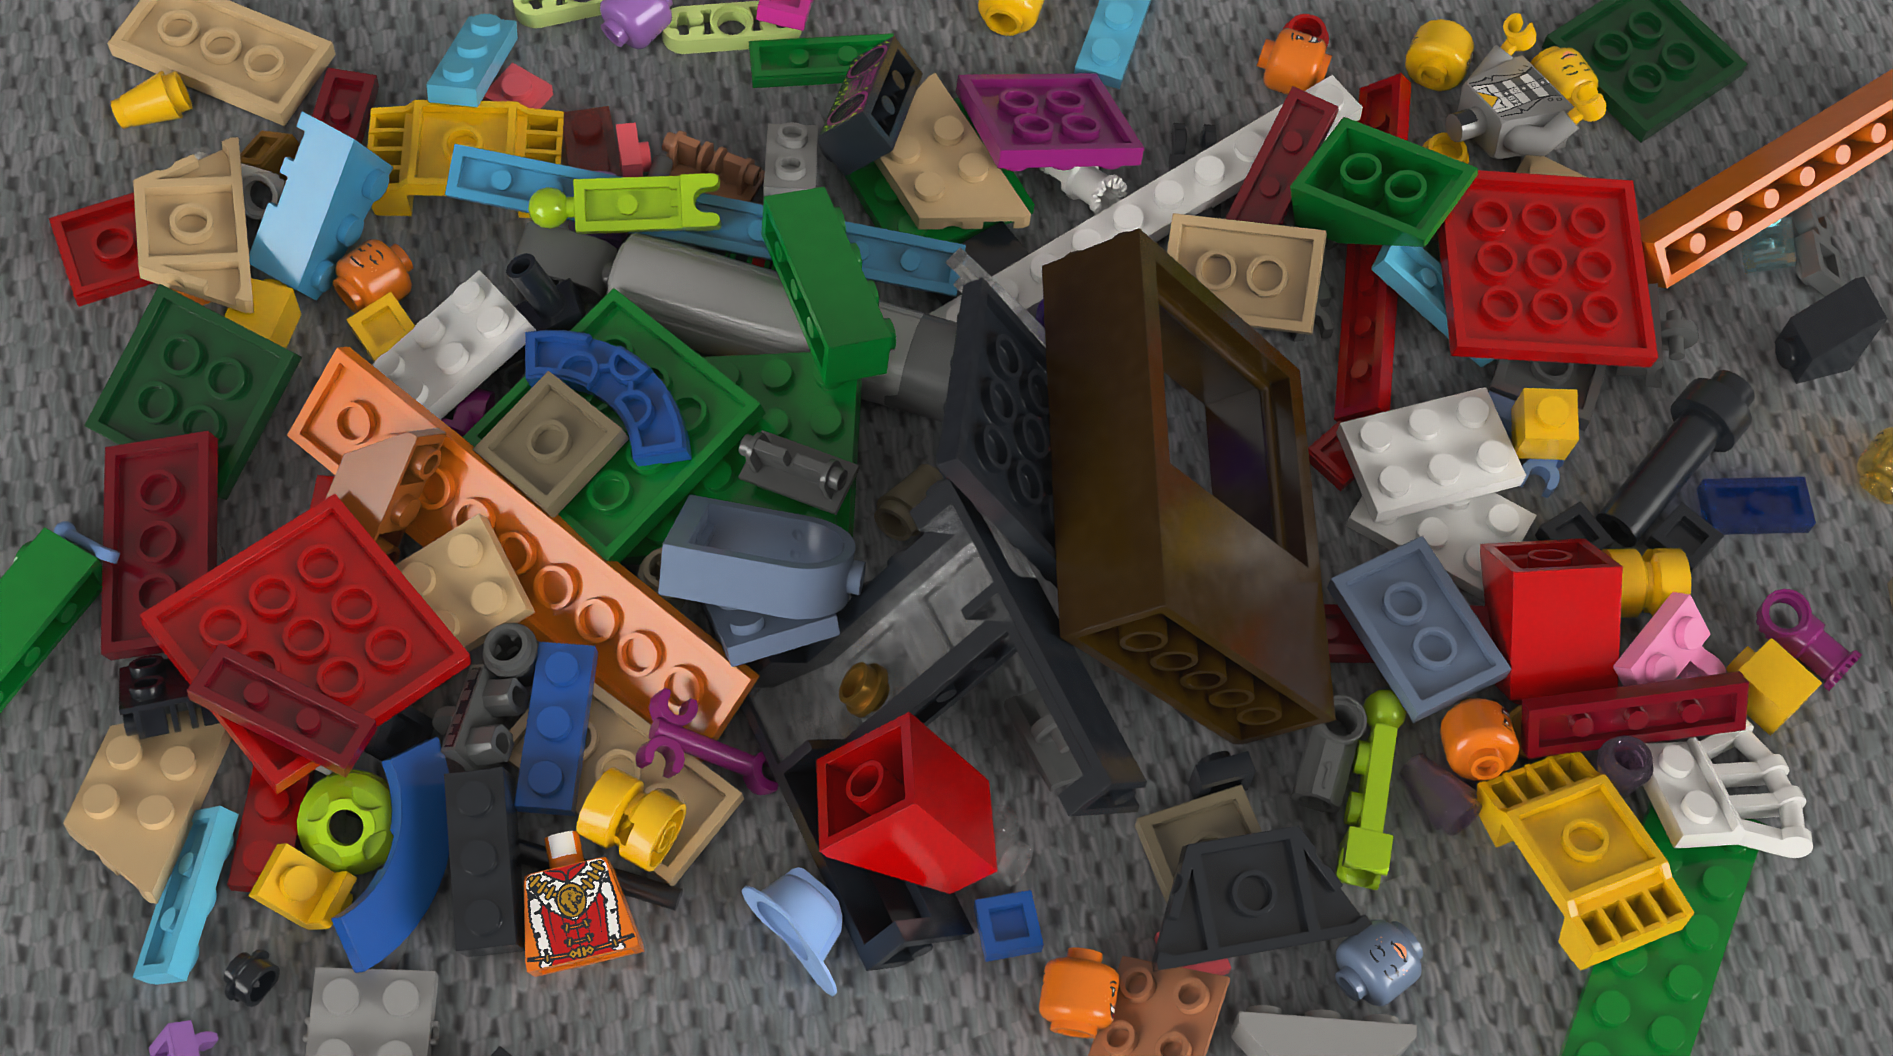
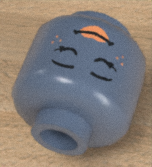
(1378, 962)

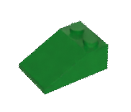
(1377, 188)

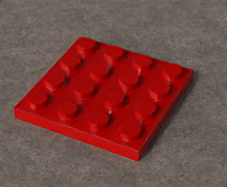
(1547, 271)
(319, 609)

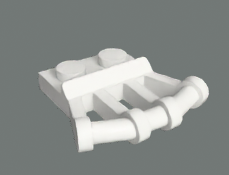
(1698, 810)

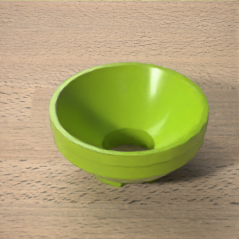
(361, 793)

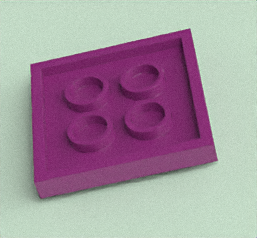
(1048, 121)

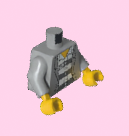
(1514, 107)

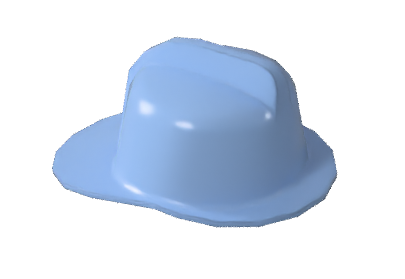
(803, 916)

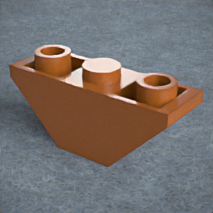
(385, 483)

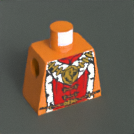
(575, 911)

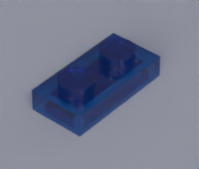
(1756, 505)

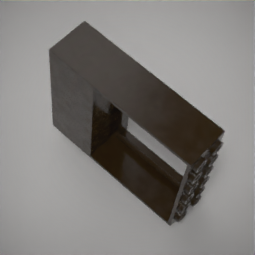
(1156, 576)

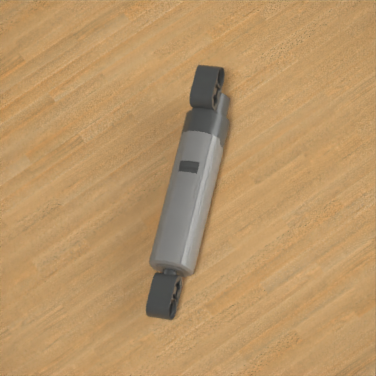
(738, 308)

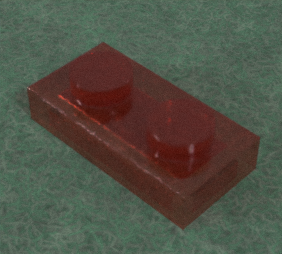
(591, 140)

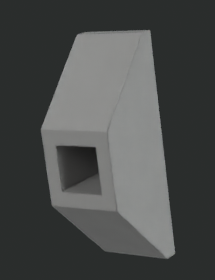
(1319, 1033)

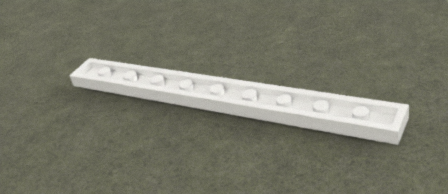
(1183, 190)

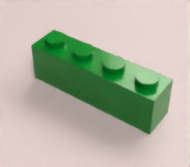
(827, 285)
(40, 603)

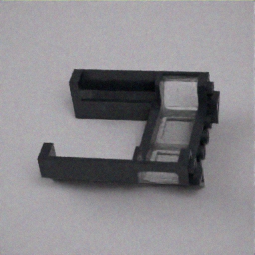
(939, 627)

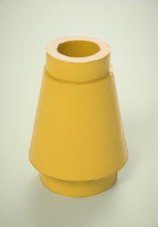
(152, 101)

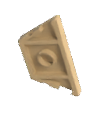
(945, 169)
(196, 228)
(143, 799)

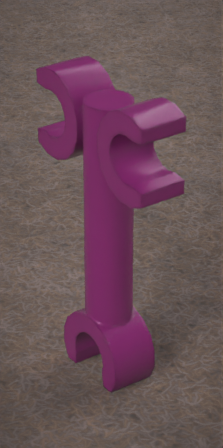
(674, 740)

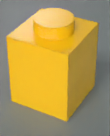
(274, 311)
(1545, 423)
(1776, 684)

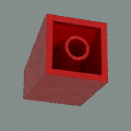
(1553, 615)
(906, 808)

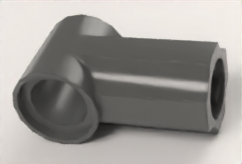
(1329, 758)

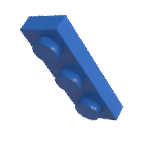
(556, 729)

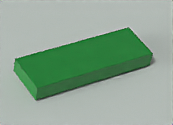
(807, 59)

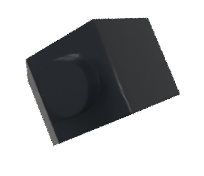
(1830, 332)

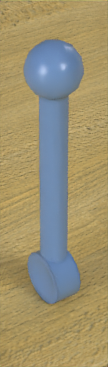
(68, 531)

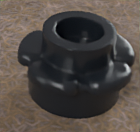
(245, 972)

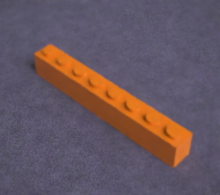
(1768, 184)

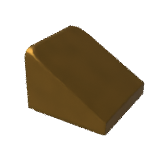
(269, 150)

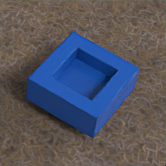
(1008, 925)

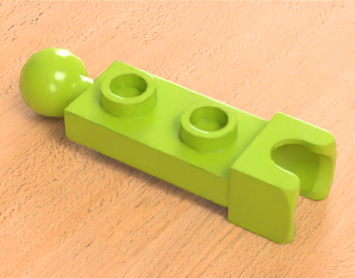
(628, 204)
(1365, 848)

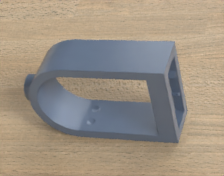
(759, 560)

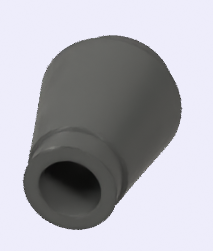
(511, 652)

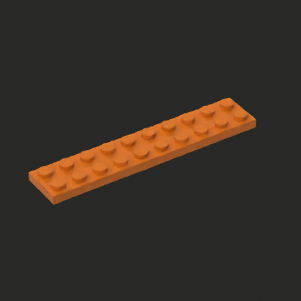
(573, 590)

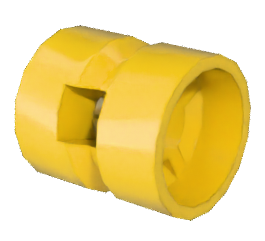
(1650, 578)
(626, 816)

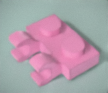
(1669, 646)

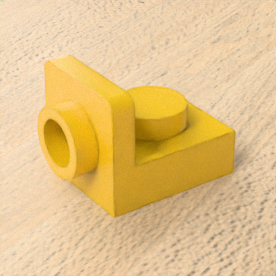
(303, 888)

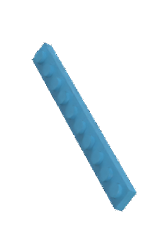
(886, 254)

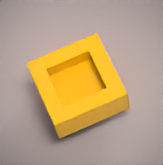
(380, 325)

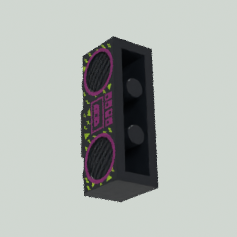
(870, 107)

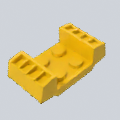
(422, 139)
(1586, 854)

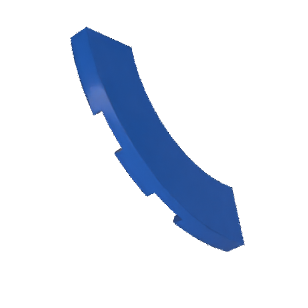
(618, 380)
(415, 864)

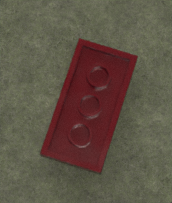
(164, 526)

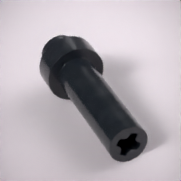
(1706, 419)

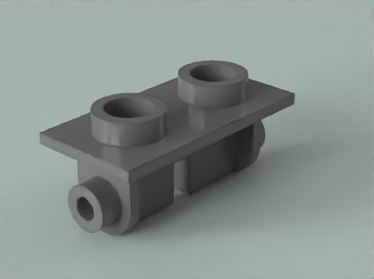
(796, 471)

